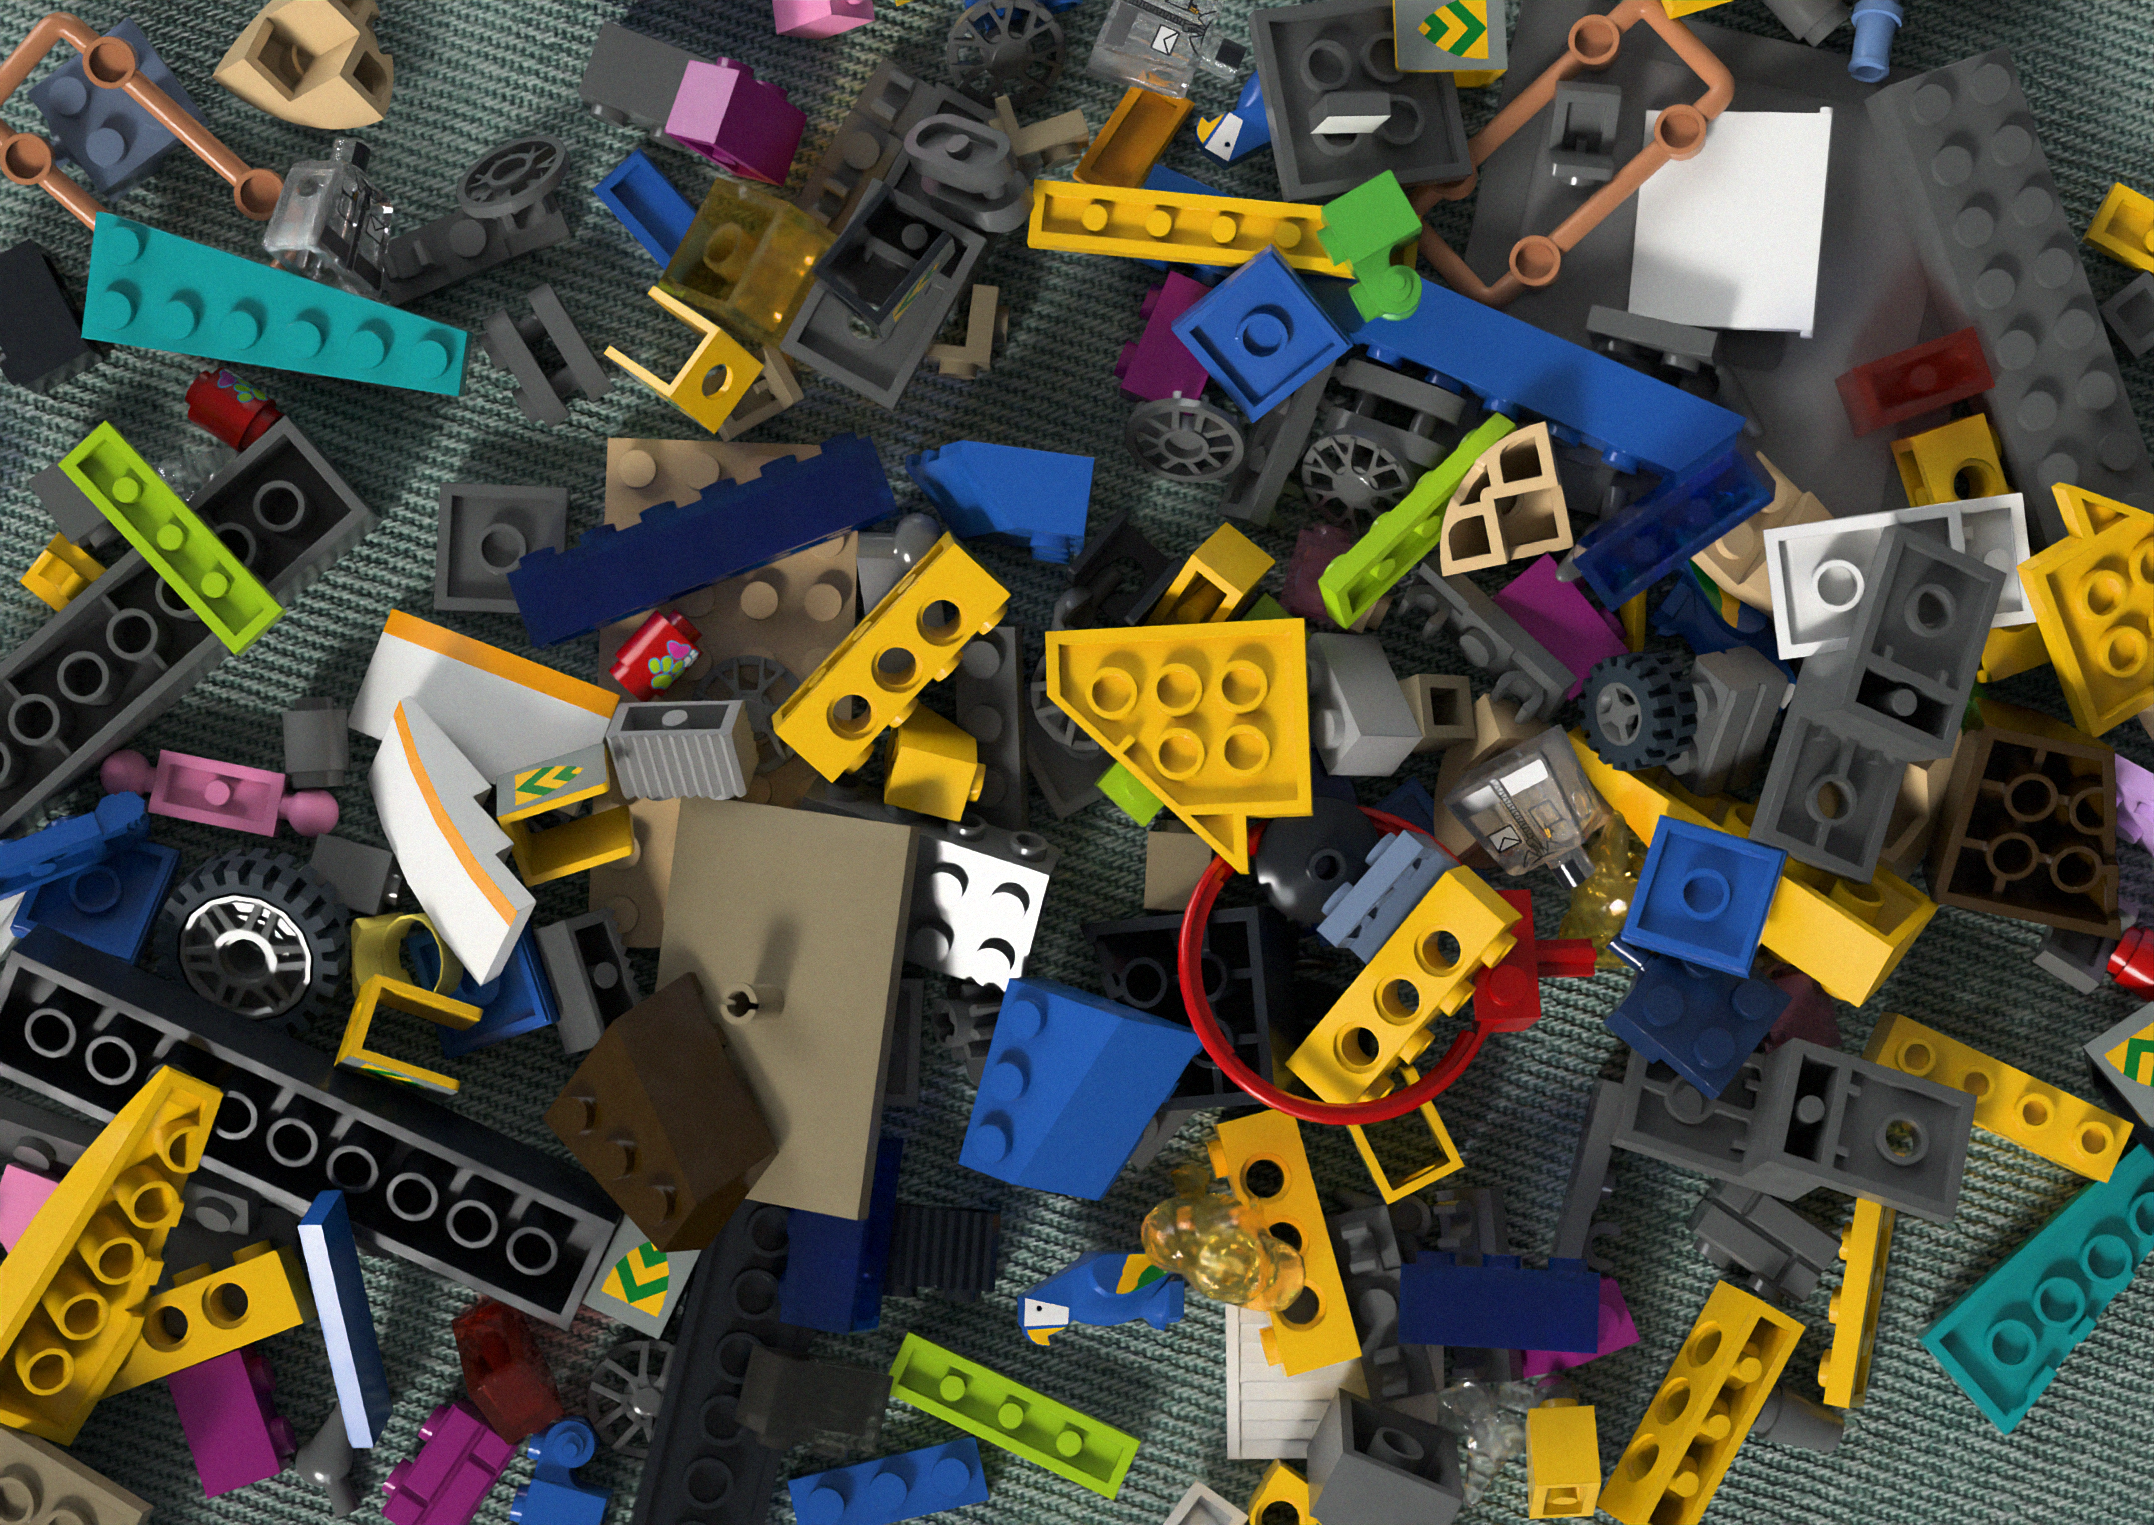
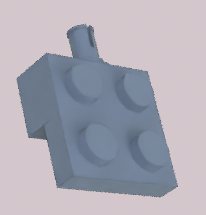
(107, 128)
(1374, 908)

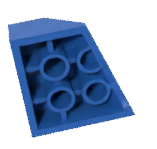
(1009, 495)
(1070, 1087)

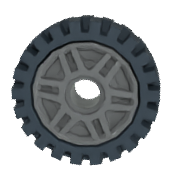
(280, 910)

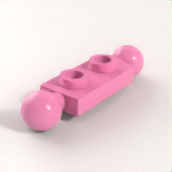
(220, 793)

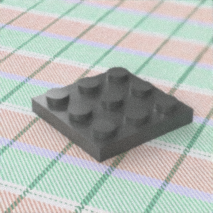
(1351, 47)

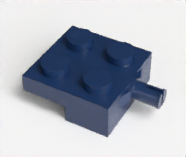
(1693, 1015)

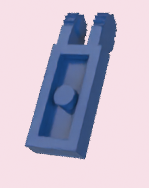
(73, 843)

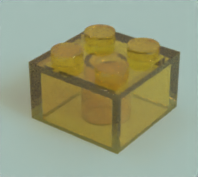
(747, 262)

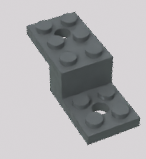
(887, 366)
(1877, 704)
(1804, 1124)

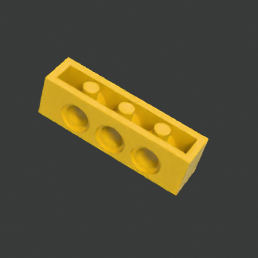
(1928, 471)
(944, 573)
(1457, 904)
(2007, 1099)
(276, 1302)
(1330, 1332)
(1701, 1411)

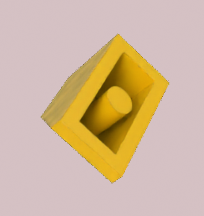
(1214, 581)
(931, 766)
(1562, 1459)

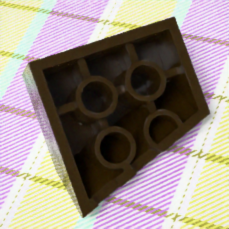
(2028, 823)
(666, 1120)

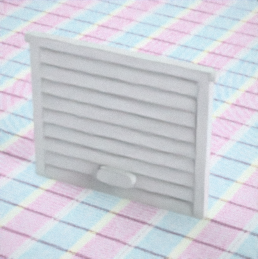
(1736, 226)
(1277, 1413)

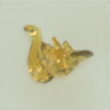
(1604, 899)
(1222, 1246)

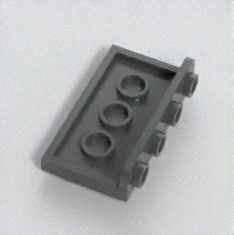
(973, 885)

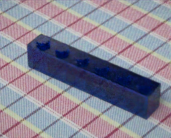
(703, 542)

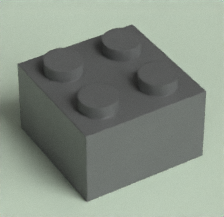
(1381, 1467)

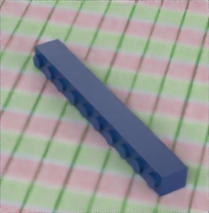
(1514, 368)

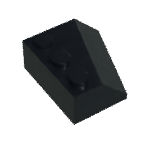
(1244, 981)

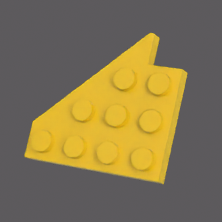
(2097, 607)
(1197, 716)

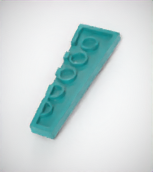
(214, 304)
(2046, 1293)

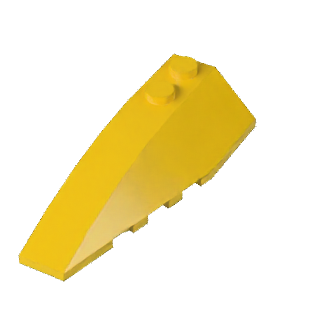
(1818, 922)
(91, 1254)

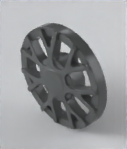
(1006, 52)
(513, 176)
(1357, 480)
(758, 705)

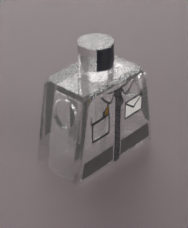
(1162, 45)
(332, 222)
(1531, 808)

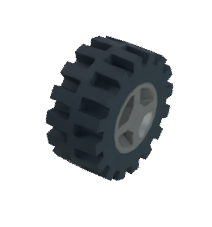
(1637, 710)

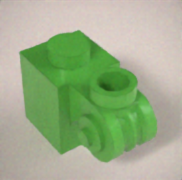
(1364, 233)

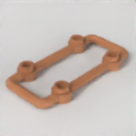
(113, 64)
(1678, 136)

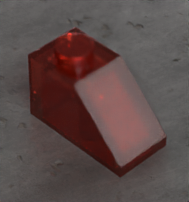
(1914, 382)
(506, 1370)

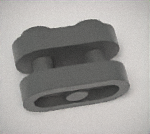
(969, 172)
(509, 345)
(1424, 400)

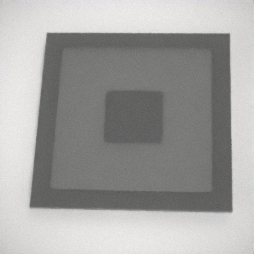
(1869, 277)

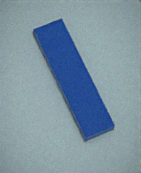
(346, 1318)

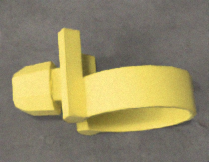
(377, 946)

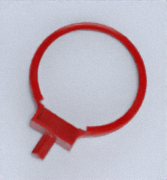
(1503, 998)

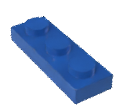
(892, 1485)

